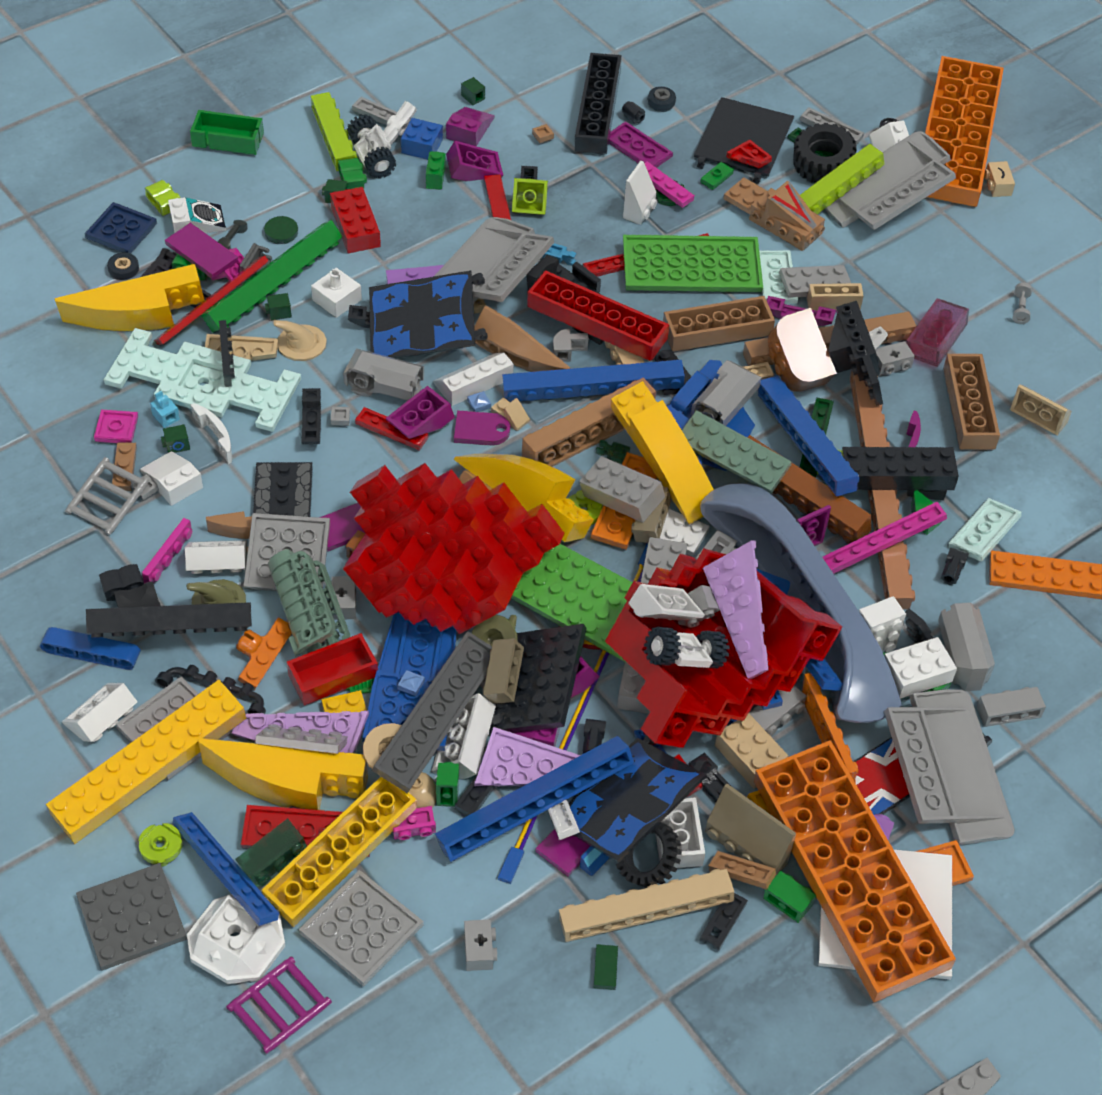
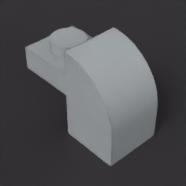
(565, 343)

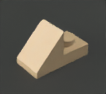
(512, 412)

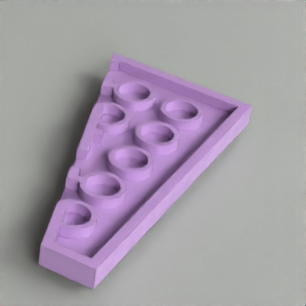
(739, 600)
(347, 723)
(518, 760)

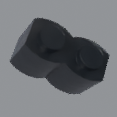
(120, 579)

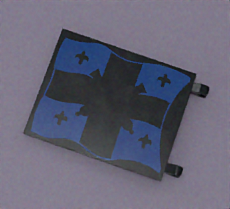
(424, 315)
(633, 801)

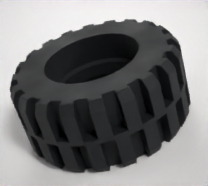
(822, 138)

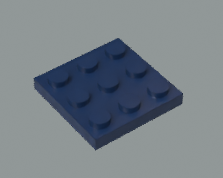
(120, 228)

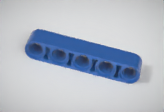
(94, 649)

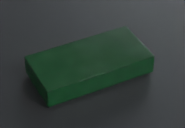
(605, 967)

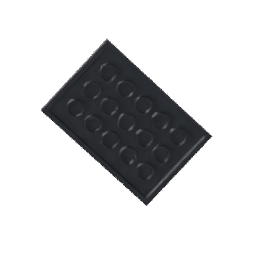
(544, 680)

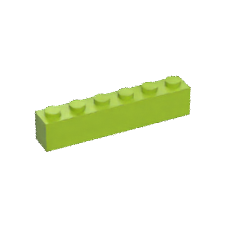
(332, 128)
(843, 178)

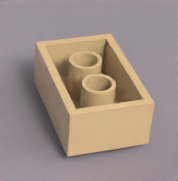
(748, 747)

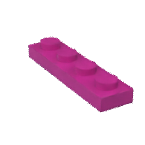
(669, 186)
(168, 550)

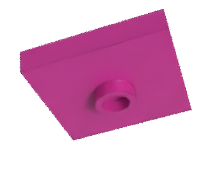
(116, 426)

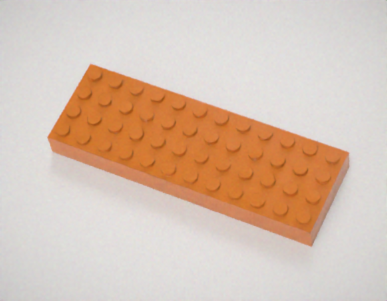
(963, 123)
(854, 872)

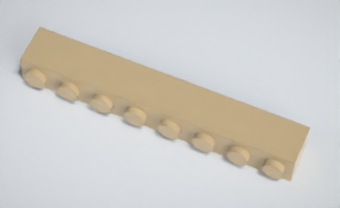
(646, 904)

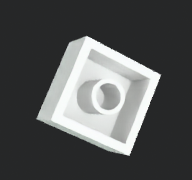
(336, 292)

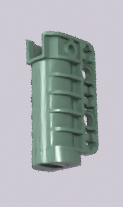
(306, 601)

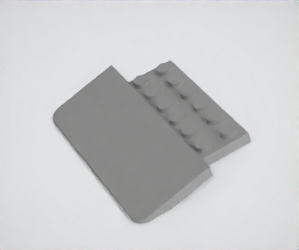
(910, 174)
(502, 253)
(949, 766)

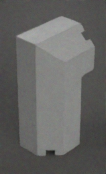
(382, 374)
(727, 393)
(967, 645)

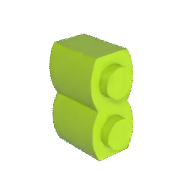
(159, 194)

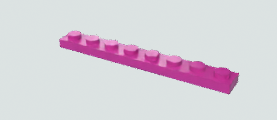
(885, 537)

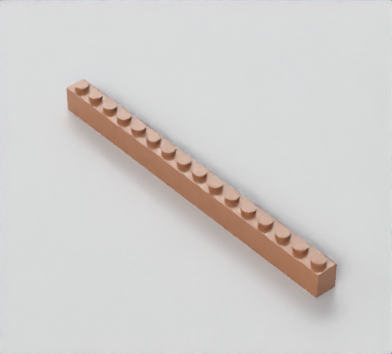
(883, 503)

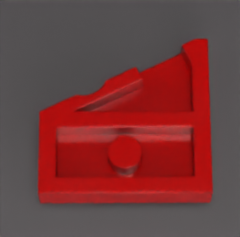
(749, 154)

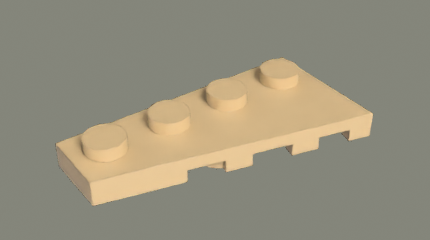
(246, 347)

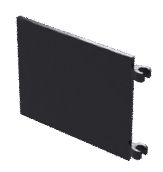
(737, 123)

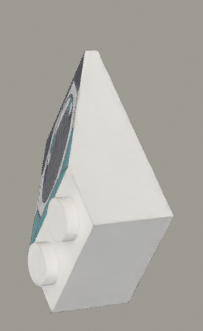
(202, 214)

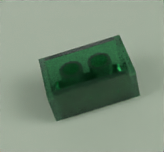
(271, 853)

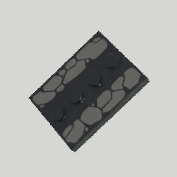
(283, 488)

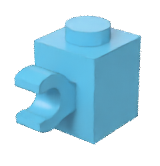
(164, 410)

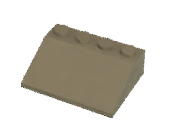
(749, 830)

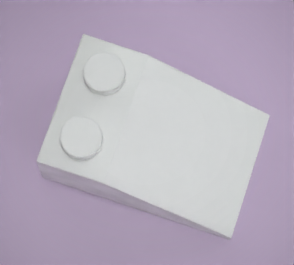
(639, 195)
(174, 477)

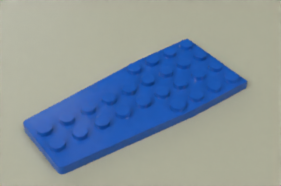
(410, 648)

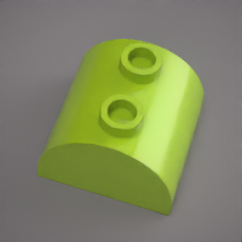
(529, 196)

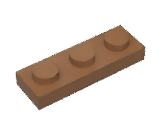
(125, 459)
(743, 869)

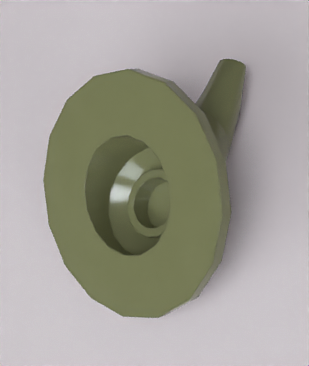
(216, 592)
(496, 628)

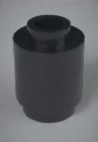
(633, 112)

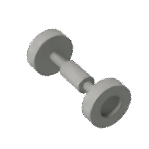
(1022, 291)

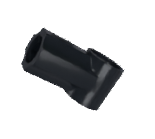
(954, 564)
(593, 733)

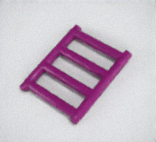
(287, 1030)

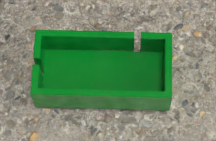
(227, 132)

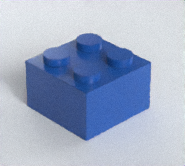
(421, 138)

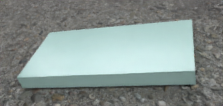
(770, 265)
(985, 529)

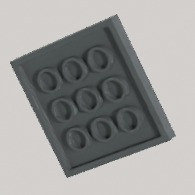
(131, 916)

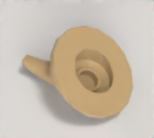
(300, 341)
(377, 742)

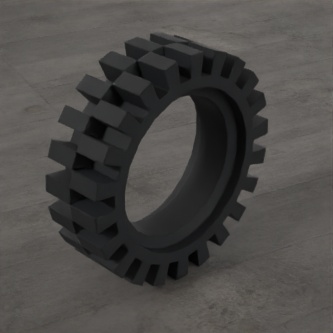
(665, 865)

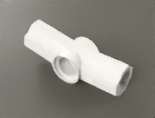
(398, 123)

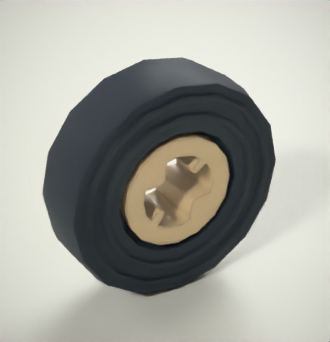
(123, 266)

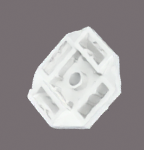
(234, 957)

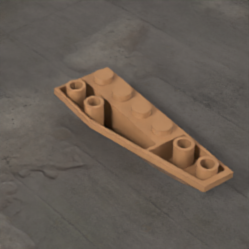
(516, 343)

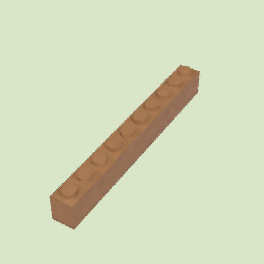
(897, 326)

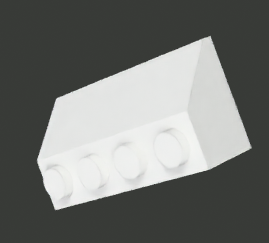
(474, 378)
(468, 737)

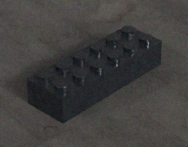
(903, 467)

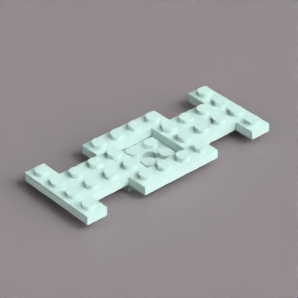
(181, 378)

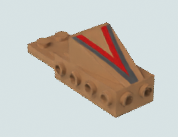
(778, 211)

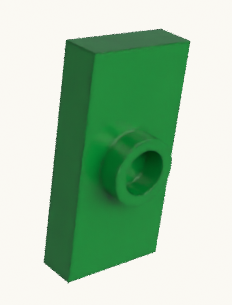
(717, 175)

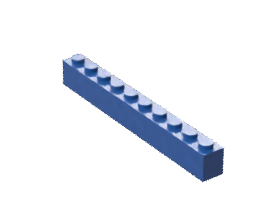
(590, 380)
(808, 436)
(534, 798)

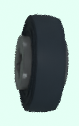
(661, 98)

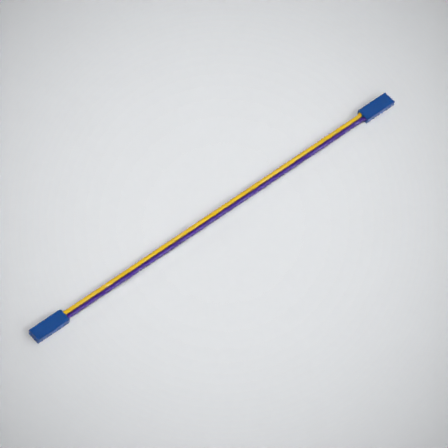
(515, 855)

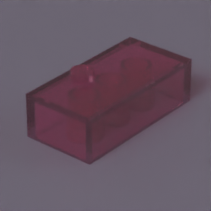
(938, 331)

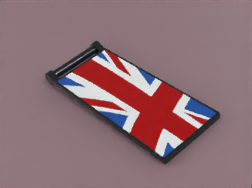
(882, 777)

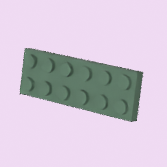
(735, 452)

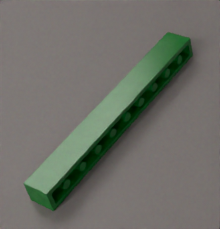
(272, 275)

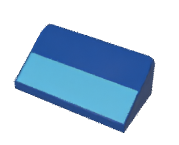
(592, 860)

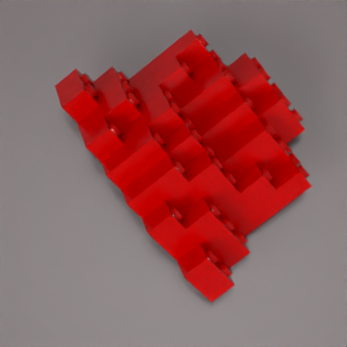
(444, 546)
(707, 698)

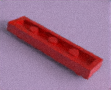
(377, 422)

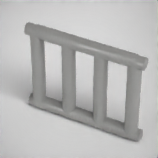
(119, 512)

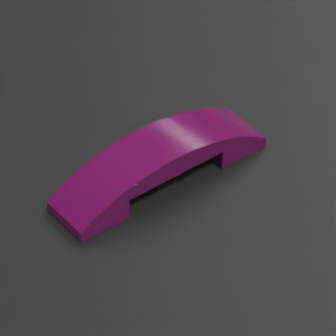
(779, 309)
(914, 429)

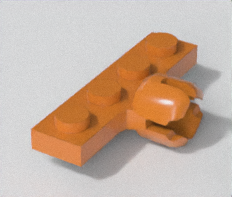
(262, 651)

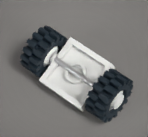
(371, 146)
(685, 649)

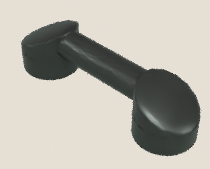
(239, 226)

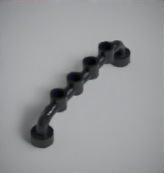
(192, 673)

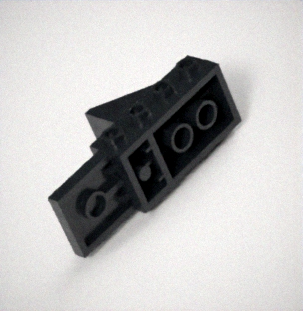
(854, 349)

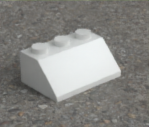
(888, 135)
(216, 556)
(664, 603)
(100, 712)

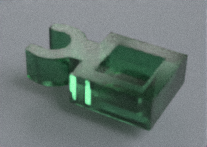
(614, 452)

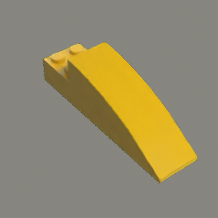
(133, 303)
(663, 448)
(532, 485)
(286, 774)

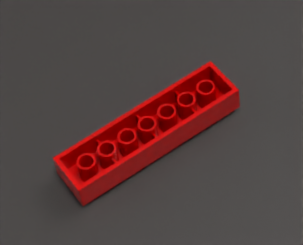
(598, 315)

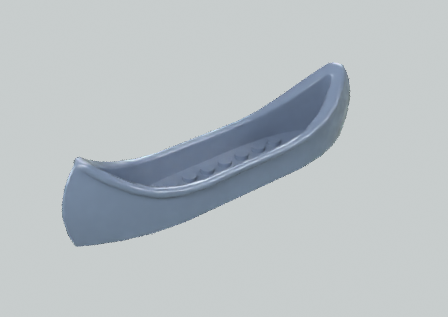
(787, 552)

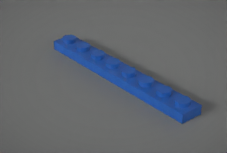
(226, 869)

